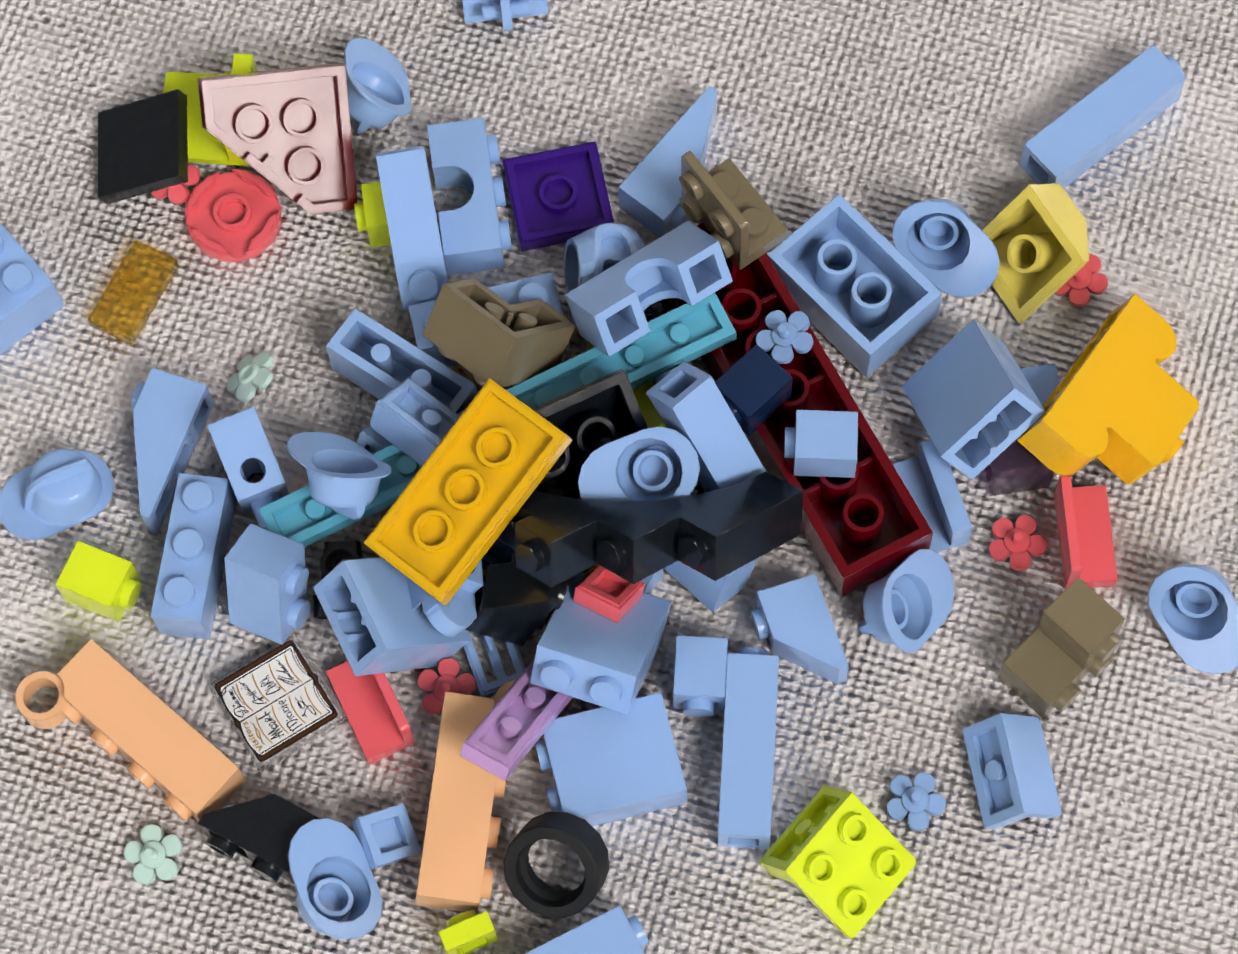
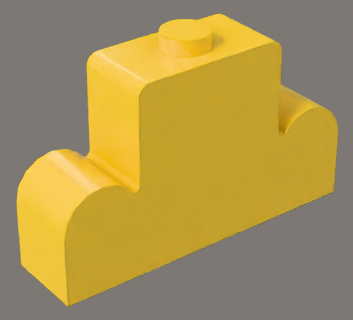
(1116, 400)

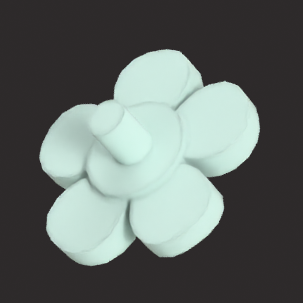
(252, 373)
(154, 855)

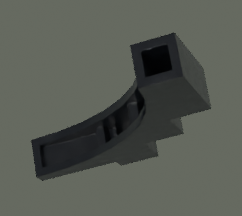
(635, 539)

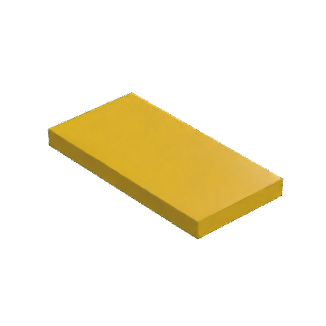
(467, 491)

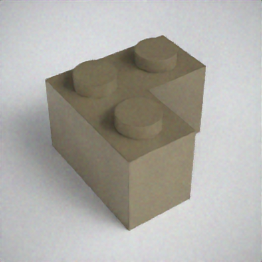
(496, 337)
(1070, 641)

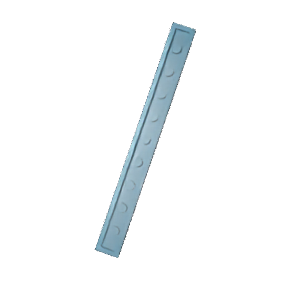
(673, 338)

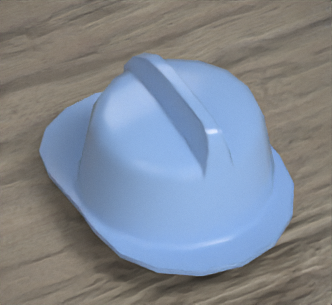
(374, 85)
(946, 247)
(641, 467)
(338, 471)
(55, 494)
(909, 601)
(1197, 616)
(333, 880)

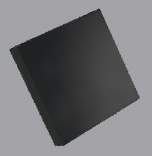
(142, 147)

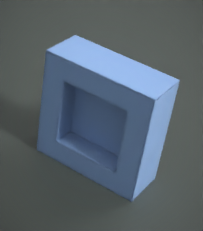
(386, 836)

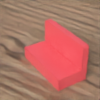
(1085, 534)
(371, 712)

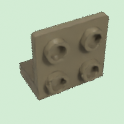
(729, 210)

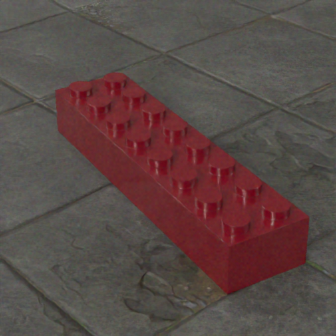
(853, 524)

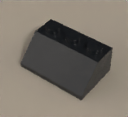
(591, 418)

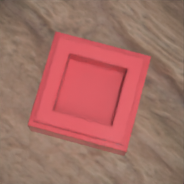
(607, 593)

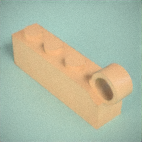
(140, 727)
(459, 813)

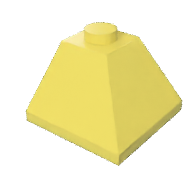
(1038, 245)

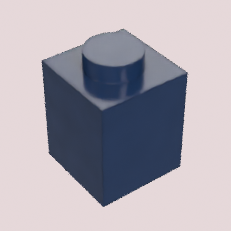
(755, 388)

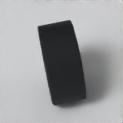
(531, 890)

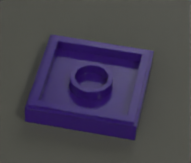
(557, 194)

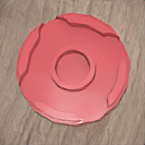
(233, 215)

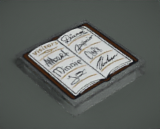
(277, 703)

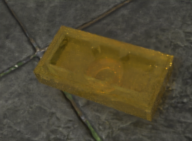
(133, 292)

